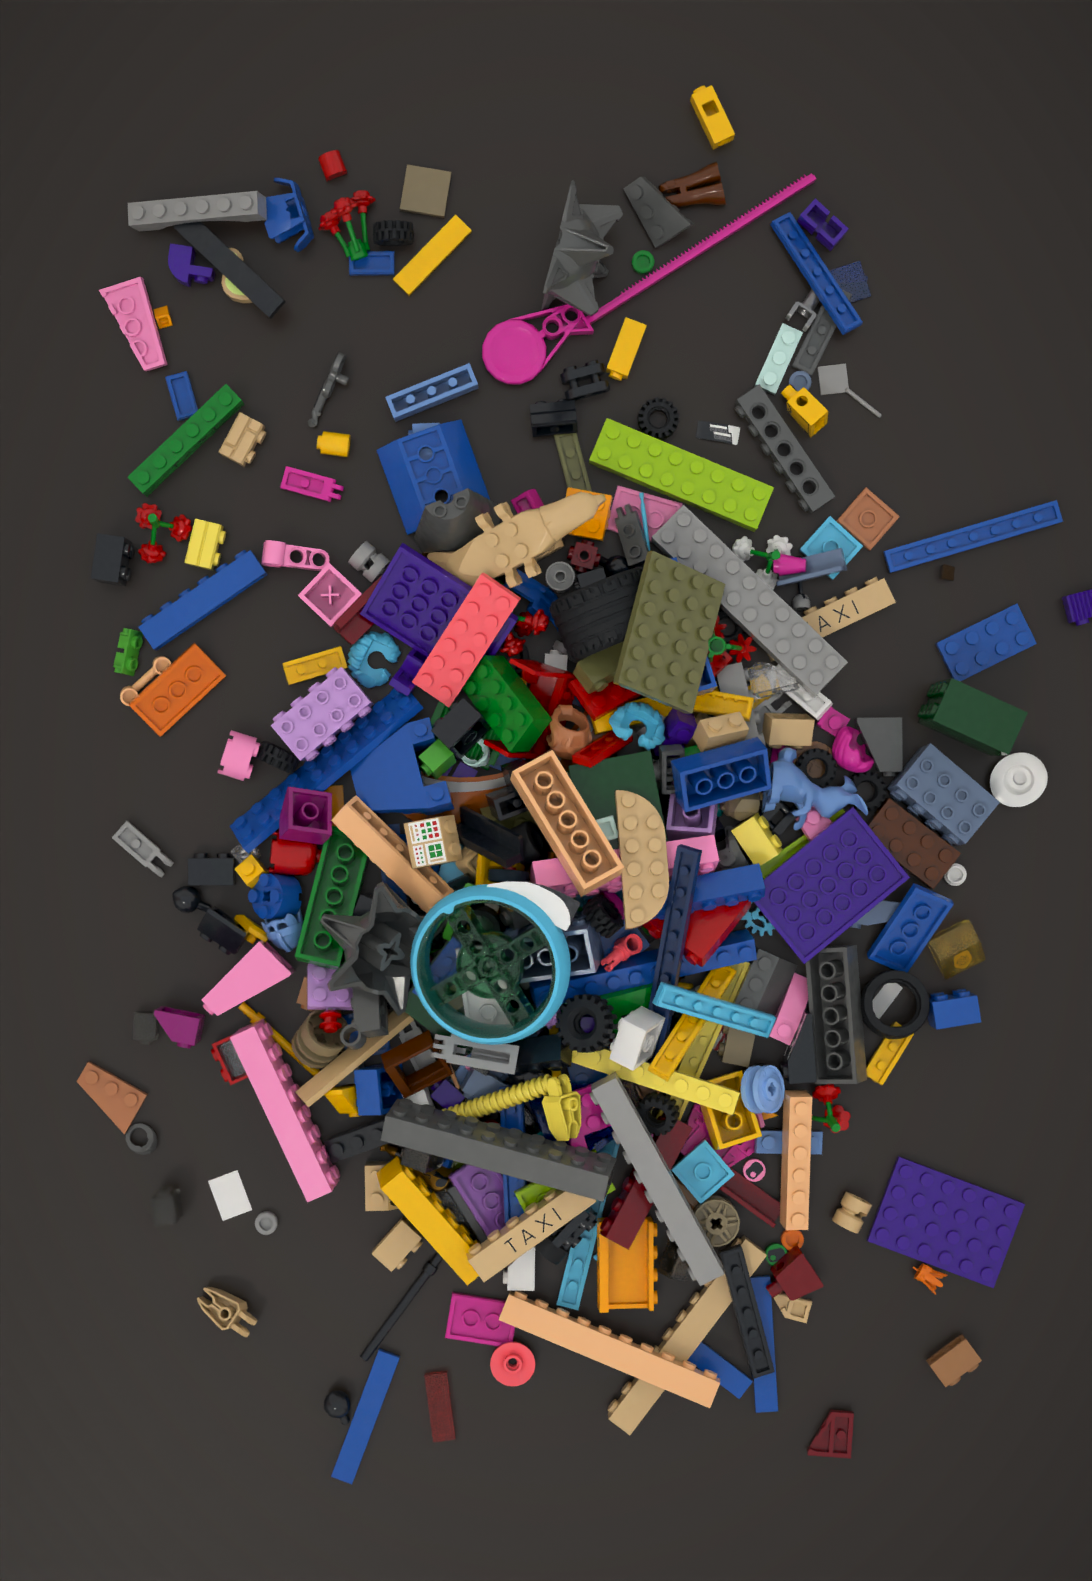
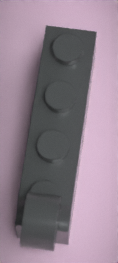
(369, 1018)

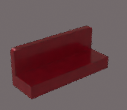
(352, 624)
(752, 1198)

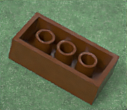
(912, 843)

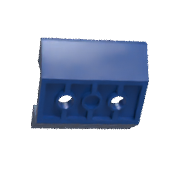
(418, 480)

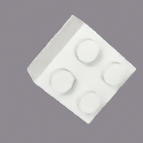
(636, 1038)

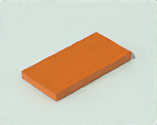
(177, 689)

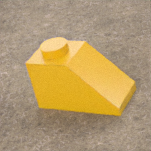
(344, 1099)

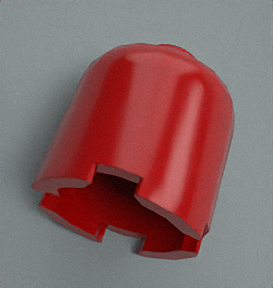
(292, 857)

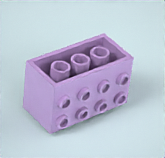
(322, 714)

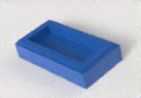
(374, 264)
(182, 395)

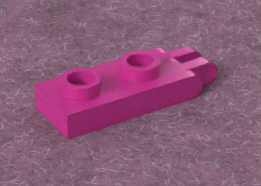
(310, 484)

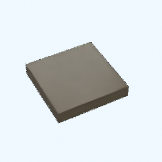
(425, 191)

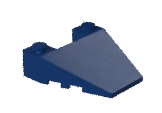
(392, 778)

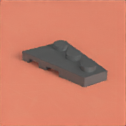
(655, 212)

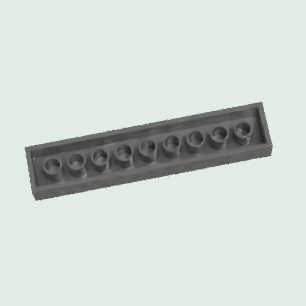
(499, 1149)

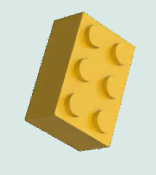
(730, 1129)

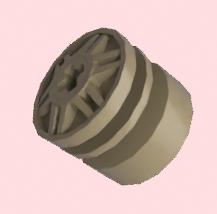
(313, 1045)
(718, 1207)

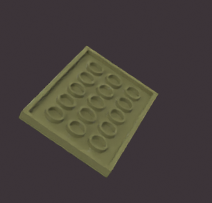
(669, 632)

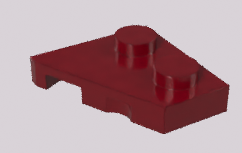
(834, 1436)

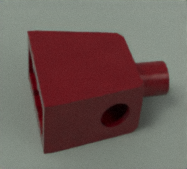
(793, 1276)

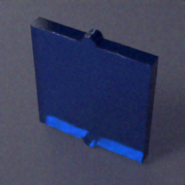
(852, 280)

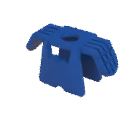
(288, 216)

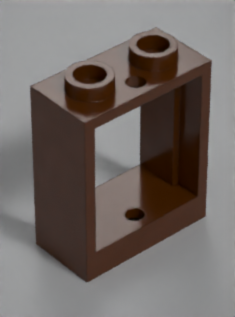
(422, 1078)

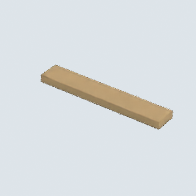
(349, 1061)

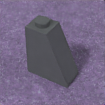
(883, 742)

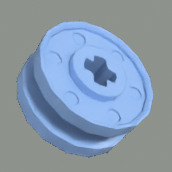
(762, 1089)

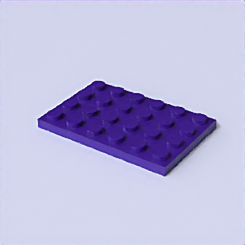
(419, 601)
(829, 885)
(945, 1222)

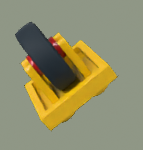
(491, 872)

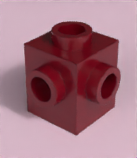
(584, 565)

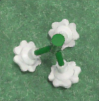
(777, 545)

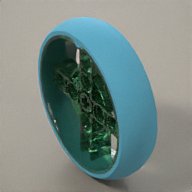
(436, 996)

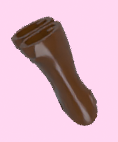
(706, 195)

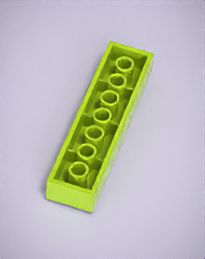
(681, 475)

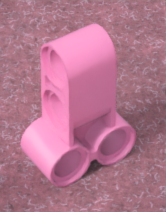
(278, 554)

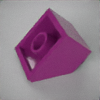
(306, 816)
(181, 1025)

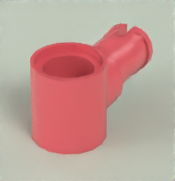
(621, 951)

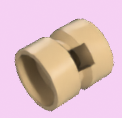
(851, 1212)

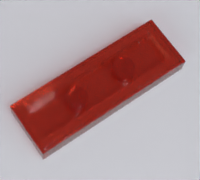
(440, 1406)

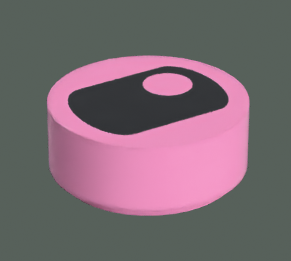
(754, 1169)

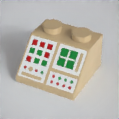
(433, 841)

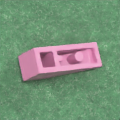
(790, 1010)

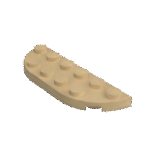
(643, 857)

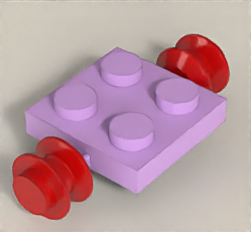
(321, 998)

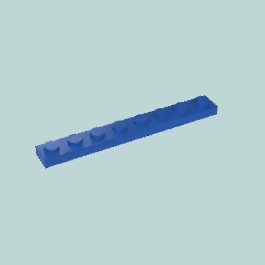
(973, 536)

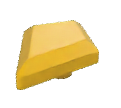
(253, 928)

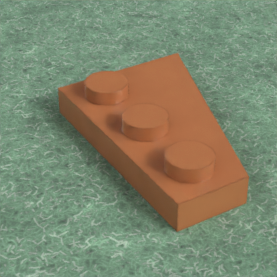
(113, 1095)

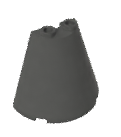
(453, 524)

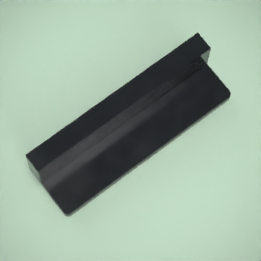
(489, 838)

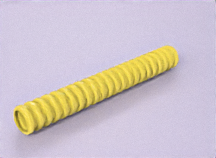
(503, 1098)

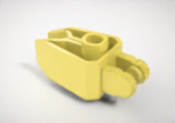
(562, 1108)

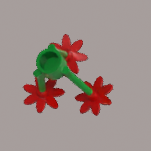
(718, 646)

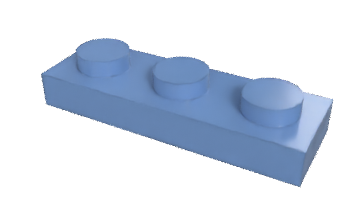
(771, 1142)

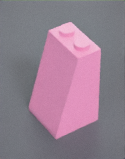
(251, 975)

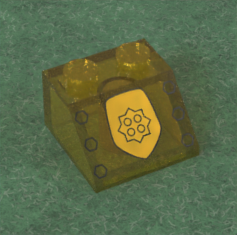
(956, 949)

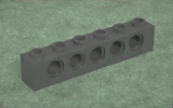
(809, 474)

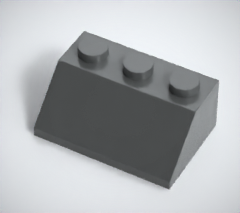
(765, 982)

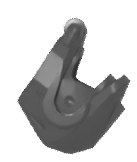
(731, 856)

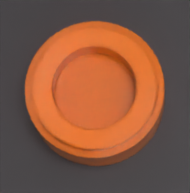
(790, 1238)

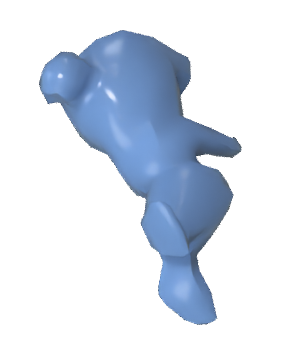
(793, 786)

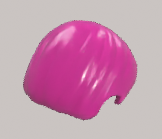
(849, 753)

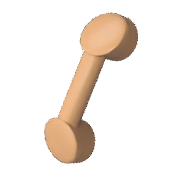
(128, 693)

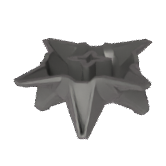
(579, 253)
(377, 947)

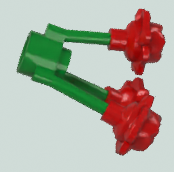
(342, 208)

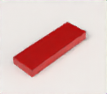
(600, 749)

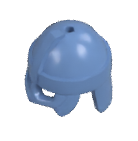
(284, 932)

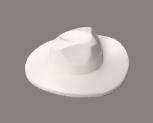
(1018, 779)

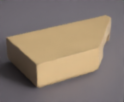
(794, 1310)

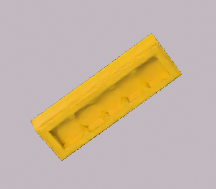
(723, 703)

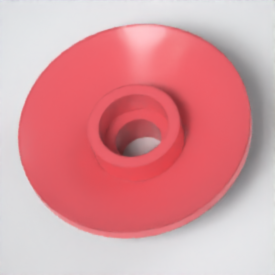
(508, 1373)

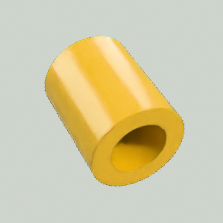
(334, 444)

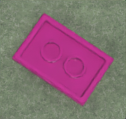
(477, 1320)

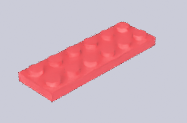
(466, 639)

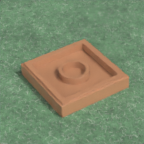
(867, 519)

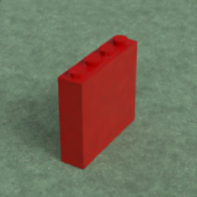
(705, 930)

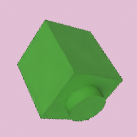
(436, 759)

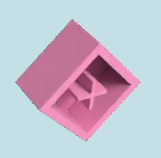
(329, 594)

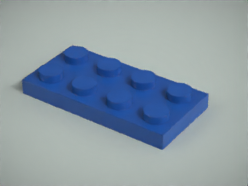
(986, 643)
(910, 928)

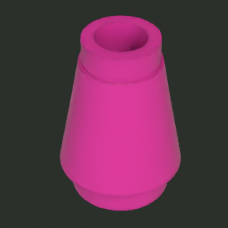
(789, 565)

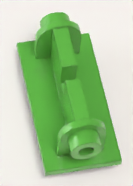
(131, 642)

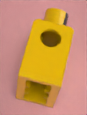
(810, 416)

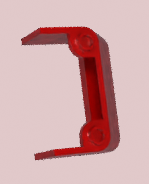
(550, 689)

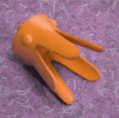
(927, 1276)

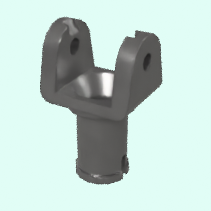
(805, 308)

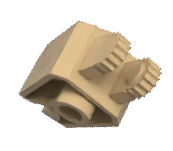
(226, 1310)

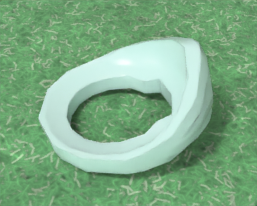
(481, 762)

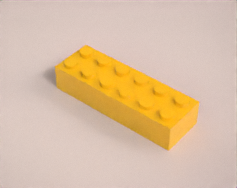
(429, 1216)

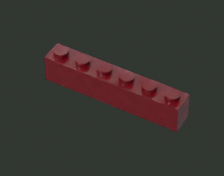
(632, 1205)

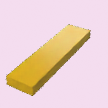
(432, 255)

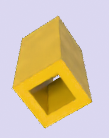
(712, 116)
(625, 349)

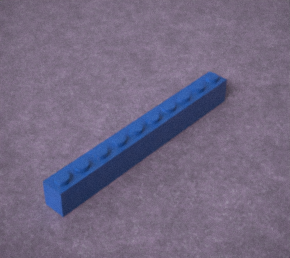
(640, 969)

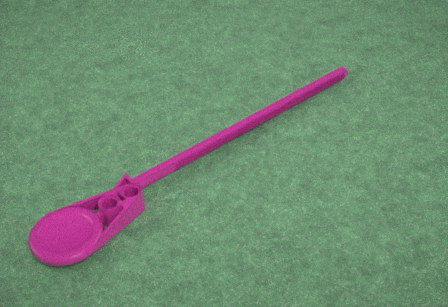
(517, 350)

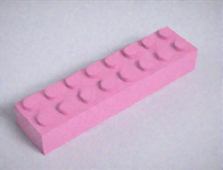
(552, 874)
(285, 1110)

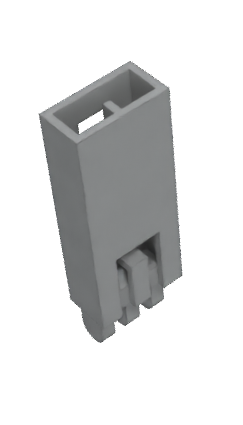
(484, 1056)

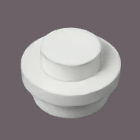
(955, 875)

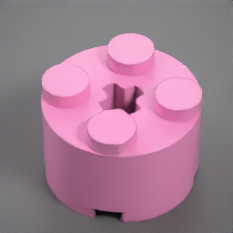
(238, 756)

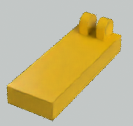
(314, 665)
(886, 1057)

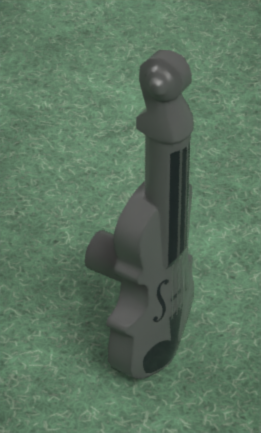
(328, 386)

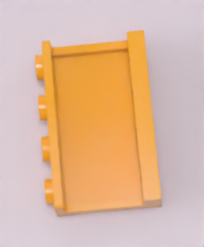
(627, 1275)

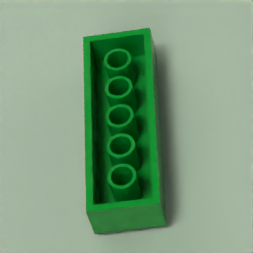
(333, 893)

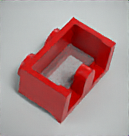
(227, 1056)

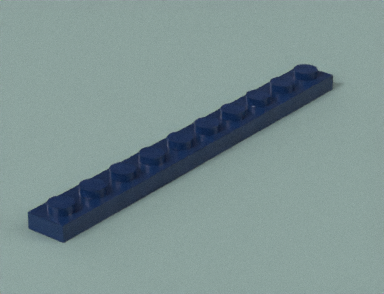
(675, 930)

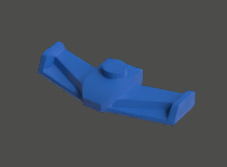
(538, 595)

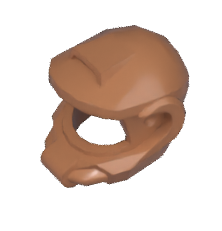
(566, 741)

